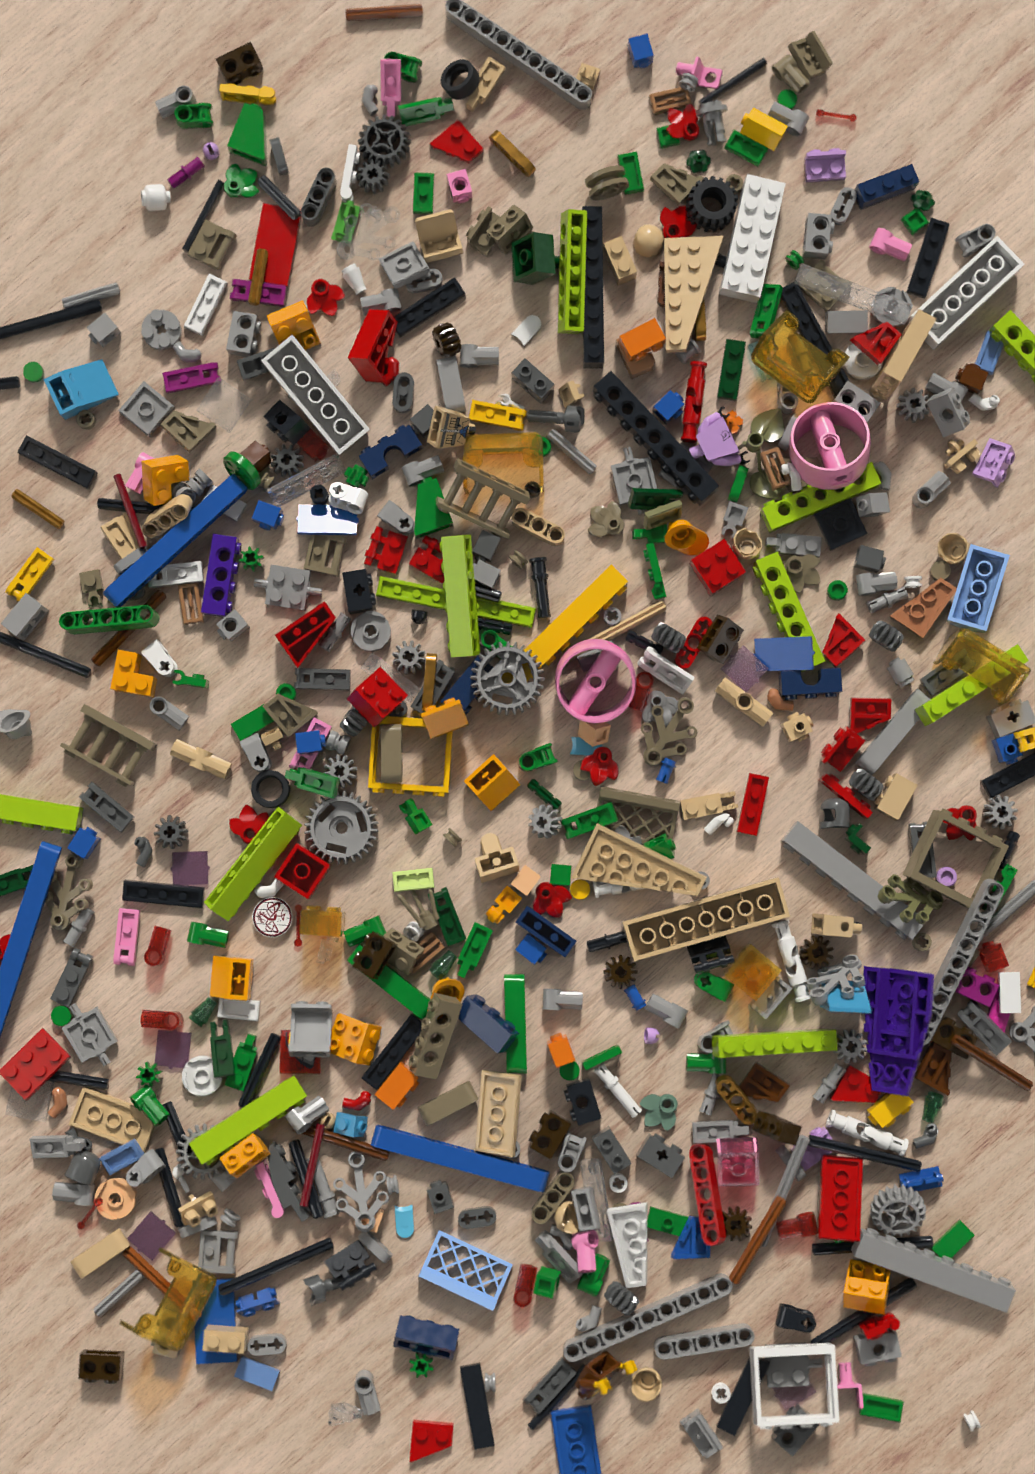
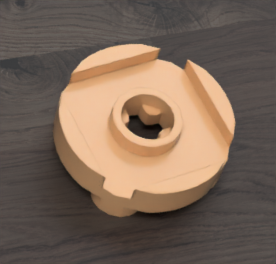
(127, 1196)

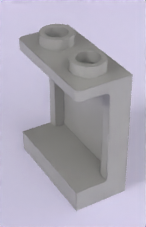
(310, 1029)

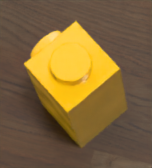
(763, 129)
(888, 1108)

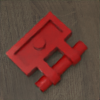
(392, 551)
(428, 563)
(875, 1326)

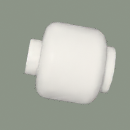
(155, 197)

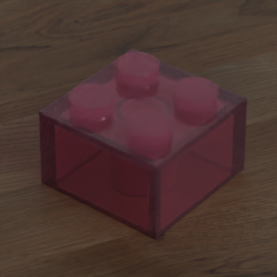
(737, 1161)

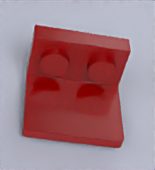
(842, 749)

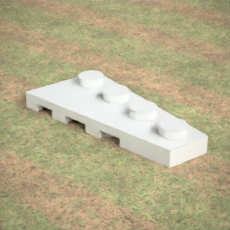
(630, 1238)

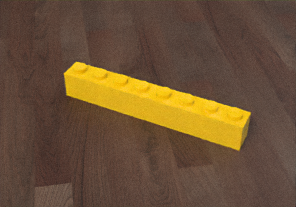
(573, 619)

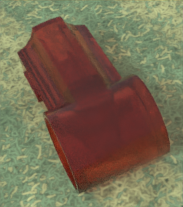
(641, 692)
(158, 943)
(160, 1019)
(802, 1225)
(525, 1283)

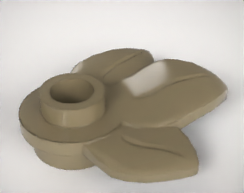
(604, 518)
(805, 573)

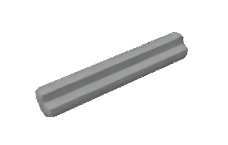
(91, 295)
(571, 451)
(118, 1293)

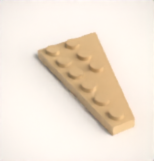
(687, 277)
(627, 863)

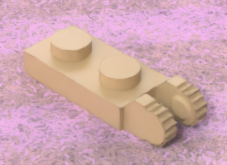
(706, 805)

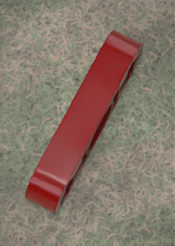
(681, 653)

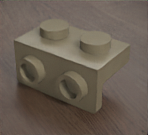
(810, 56)
(406, 952)

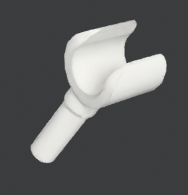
(507, 401)
(177, 1173)

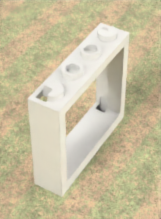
(804, 1420)

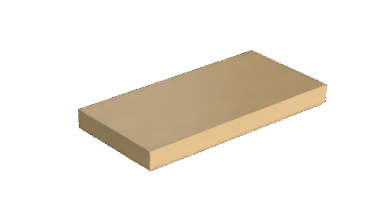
(498, 1113)
(111, 1118)

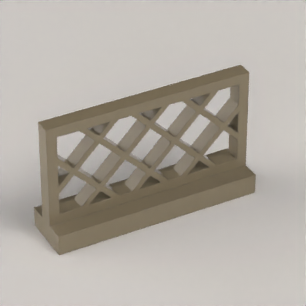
(643, 801)

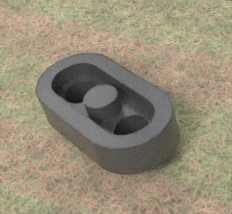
(403, 393)

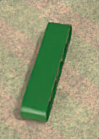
(100, 618)
(398, 987)
(515, 1013)

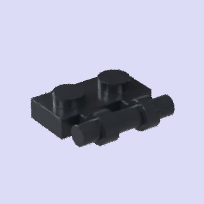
(708, 950)
(346, 1260)

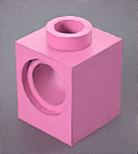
(459, 178)

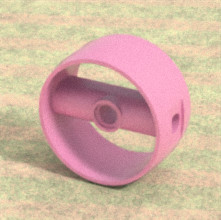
(821, 421)
(586, 691)

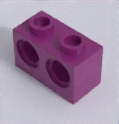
(972, 990)

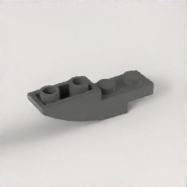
(281, 1174)

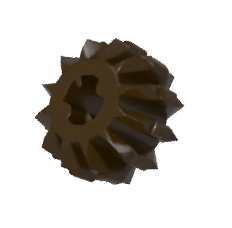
(446, 339)
(819, 958)
(613, 975)
(743, 1223)

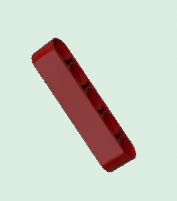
(714, 1201)

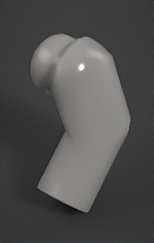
(186, 355)
(885, 474)
(590, 1321)

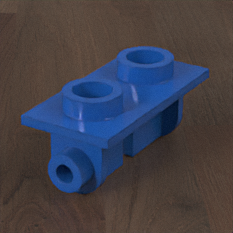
(922, 1180)
(249, 1305)

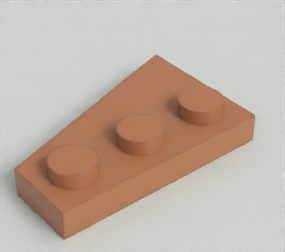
(925, 608)

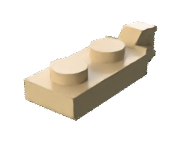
(489, 76)

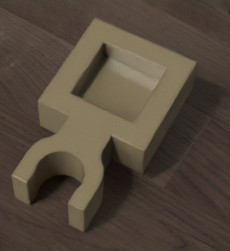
(92, 583)

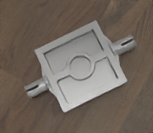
(632, 474)
(287, 587)
(89, 1034)
(790, 1370)

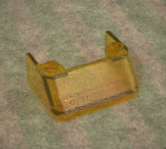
(528, 444)
(984, 663)
(179, 1306)

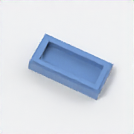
(989, 353)
(121, 1157)
(257, 1373)

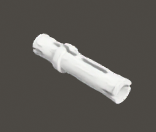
(611, 1083)

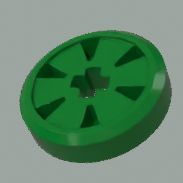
(243, 469)

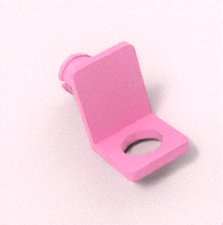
(700, 72)
(846, 1382)

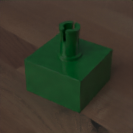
(534, 258)

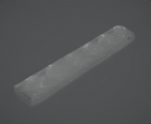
(853, 294)

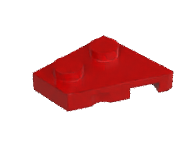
(841, 641)
(868, 712)

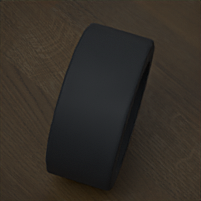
(467, 87)
(255, 789)

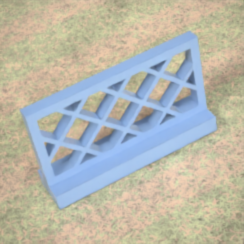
(458, 1287)

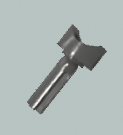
(572, 418)
(320, 1287)

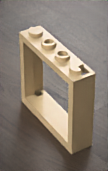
(902, 355)

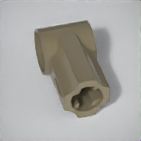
(787, 70)

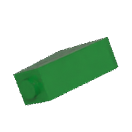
(249, 135)
(428, 516)

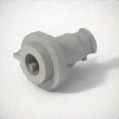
(711, 113)

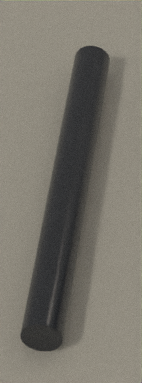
(734, 81)
(203, 215)
(539, 1417)

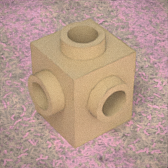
(791, 731)

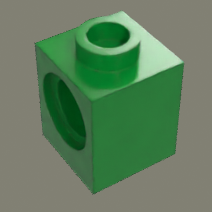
(662, 846)
(547, 1282)

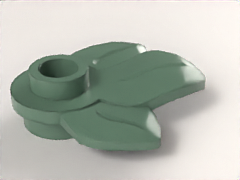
(657, 1113)

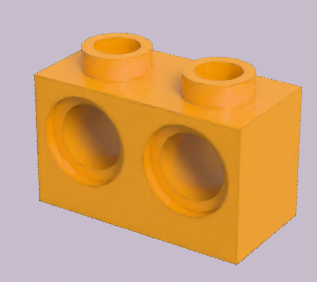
(245, 1155)

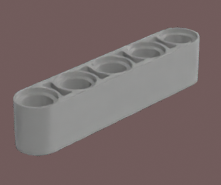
(892, 733)
(713, 1345)

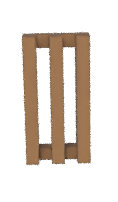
(677, 106)
(768, 470)
(193, 620)
(436, 941)

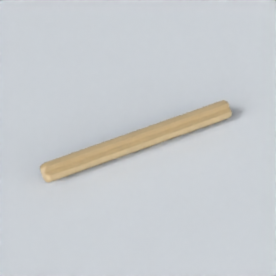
(627, 624)

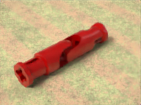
(692, 416)

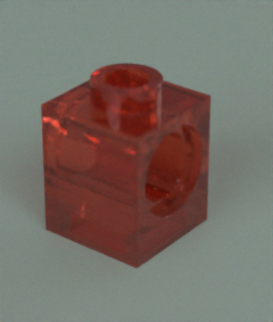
(313, 446)
(993, 956)

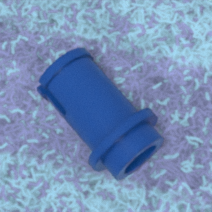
(666, 770)
(635, 997)

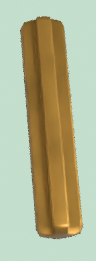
(258, 277)
(37, 508)

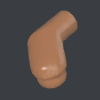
(60, 1102)

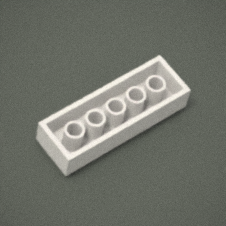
(752, 238)
(969, 289)
(315, 394)

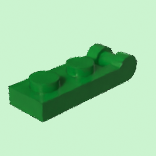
(766, 309)
(588, 819)

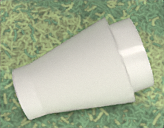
(354, 278)

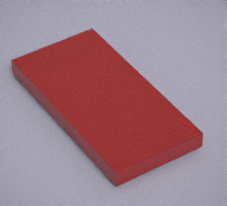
(279, 237)
(840, 1198)

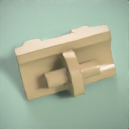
(969, 451)
(197, 1208)

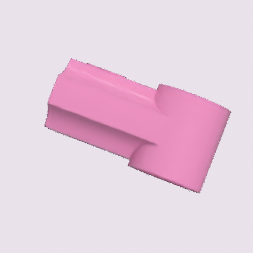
(886, 243)
(135, 481)
(585, 1245)

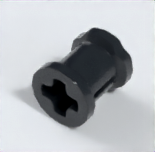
(319, 501)

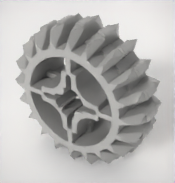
(208, 1168)
(900, 1217)

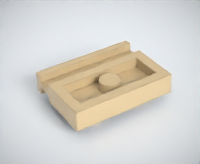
(120, 535)

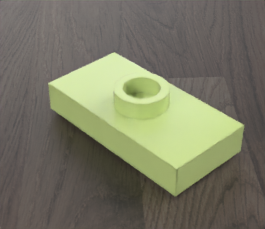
(413, 879)

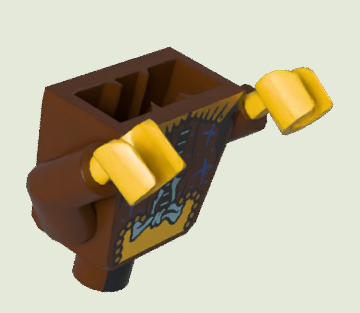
(598, 1373)

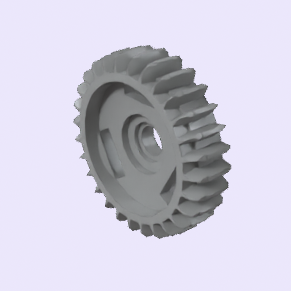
(518, 689)
(326, 832)

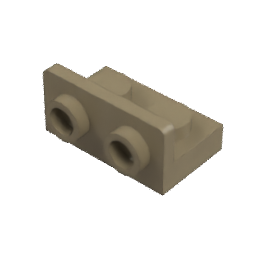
(509, 228)
(478, 237)

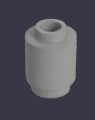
(900, 672)

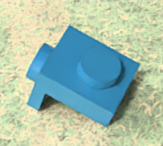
(350, 1124)

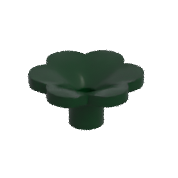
(698, 165)
(922, 200)

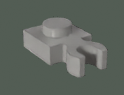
(734, 516)

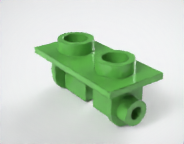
(345, 209)

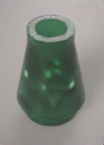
(442, 966)
(202, 1012)
(932, 1106)

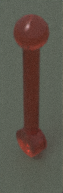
(852, 117)
(298, 942)
(97, 1202)

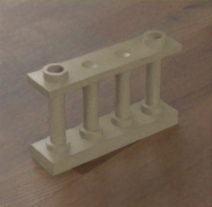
(482, 479)
(125, 735)

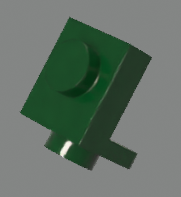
(857, 844)

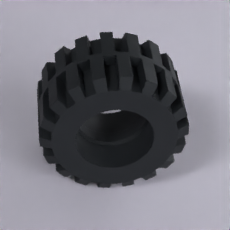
(714, 189)

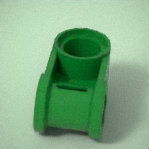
(407, 64)
(196, 118)
(539, 758)
(715, 987)

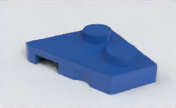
(690, 1242)

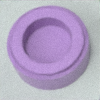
(946, 876)

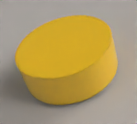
(579, 889)

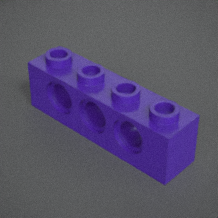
(219, 545)

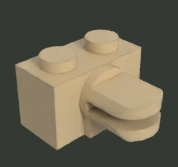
(495, 862)

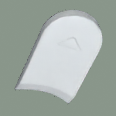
(527, 329)

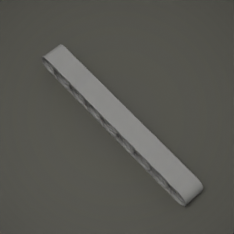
(522, 62)
(965, 954)
(636, 1317)

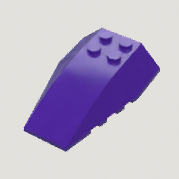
(896, 1025)

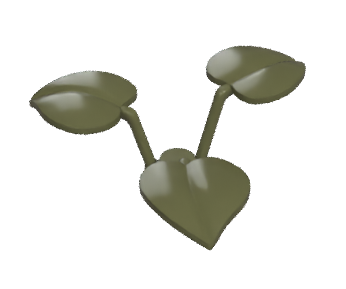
(769, 428)

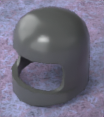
(842, 814)
(84, 1167)

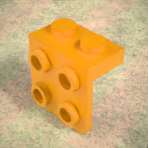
(354, 1039)

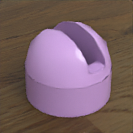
(206, 152)
(650, 1035)

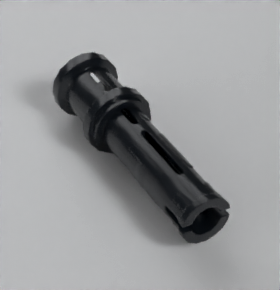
(539, 577)

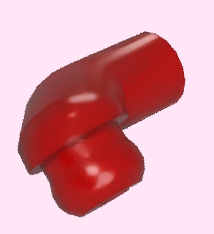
(392, 371)
(359, 1103)

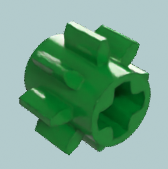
(356, 476)
(252, 565)
(146, 1079)
(418, 1369)

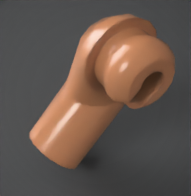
(777, 702)

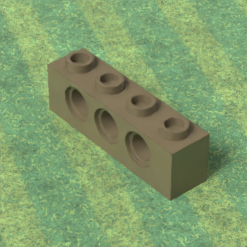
(437, 1046)

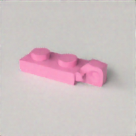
(391, 84)

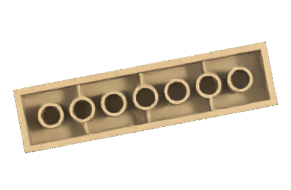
(705, 919)

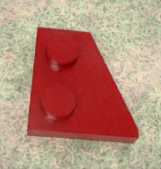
(458, 143)
(877, 341)
(854, 1087)
(429, 1438)

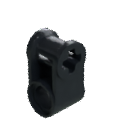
(791, 1318)

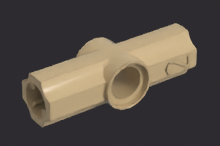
(754, 710)
(200, 759)

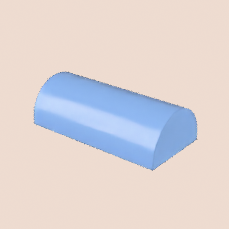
(978, 589)

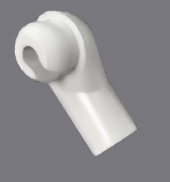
(717, 821)

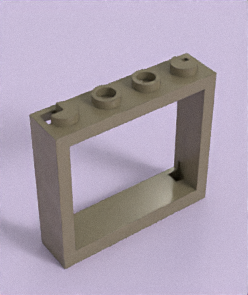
(925, 842)

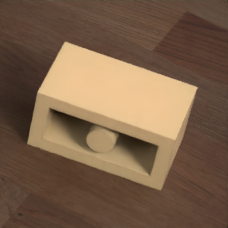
(619, 260)
(895, 796)
(225, 1339)

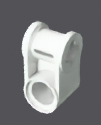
(348, 498)
(158, 656)

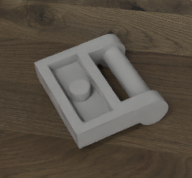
(211, 1249)

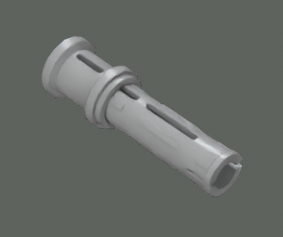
(325, 1196)

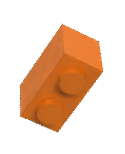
(642, 340)
(560, 1049)
(397, 1085)

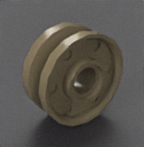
(606, 182)

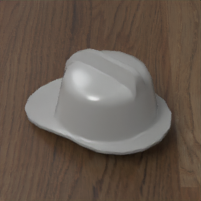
(15, 723)

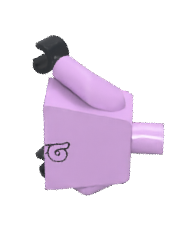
(717, 442)

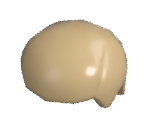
(648, 240)
(746, 544)
(953, 548)
(566, 1218)
(646, 1384)

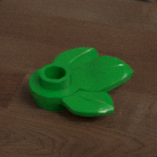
(243, 181)

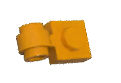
(507, 901)

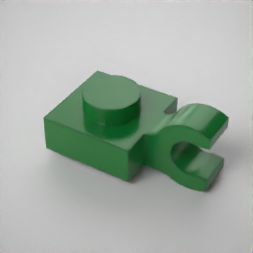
(654, 535)
(196, 680)
(416, 818)

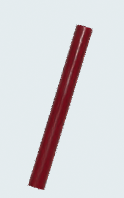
(130, 511)
(312, 1165)

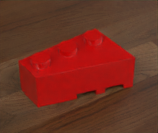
(372, 345)
(305, 632)

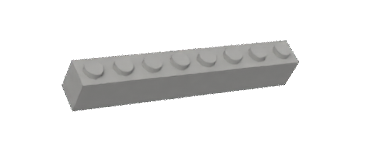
(849, 877)
(933, 1269)

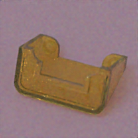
(795, 360)

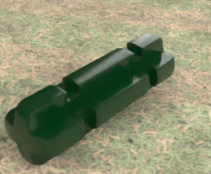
(544, 794)

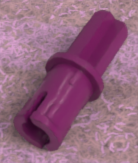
(185, 172)

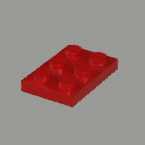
(34, 1064)

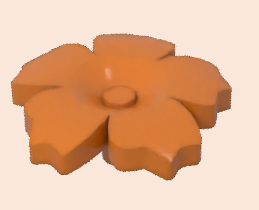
(733, 422)

